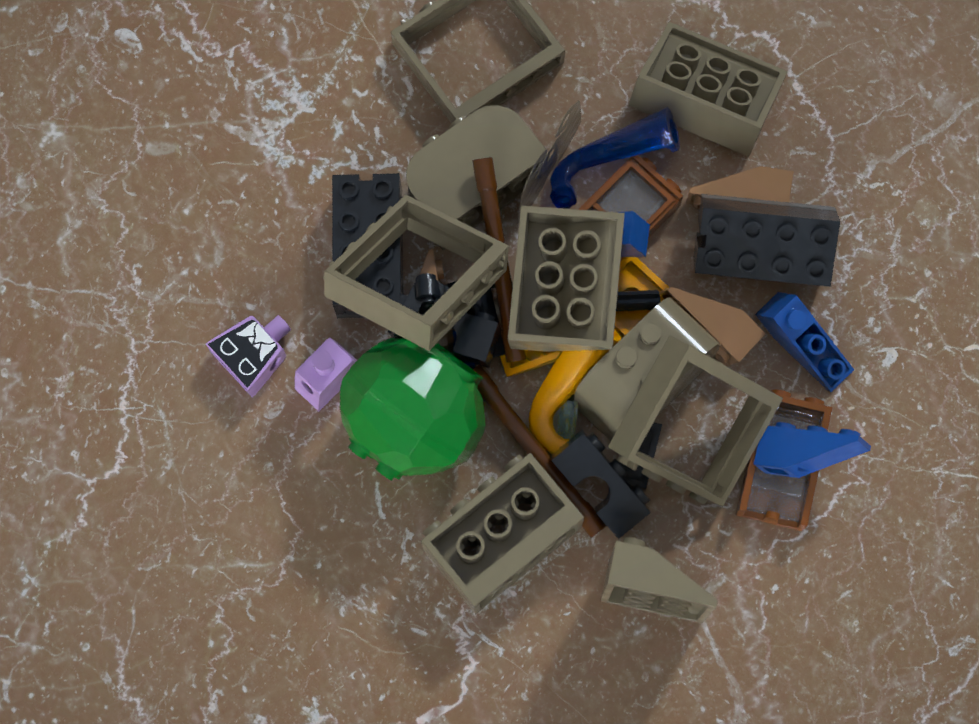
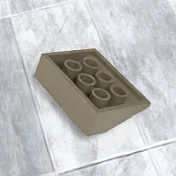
(708, 88)
(565, 279)
(649, 582)

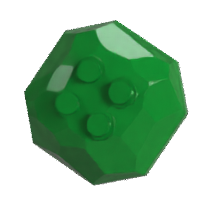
(412, 408)

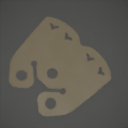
(560, 145)

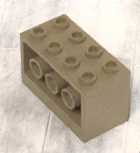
(508, 555)

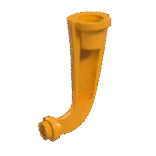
(557, 389)

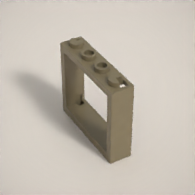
(502, 90)
(484, 251)
(737, 445)

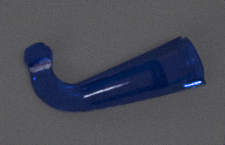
(640, 137)

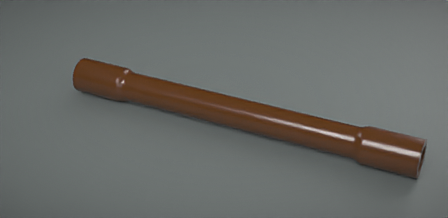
(487, 187)
(491, 395)

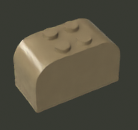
(444, 170)
(618, 376)

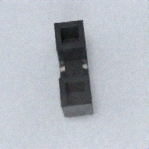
(475, 336)
(584, 458)

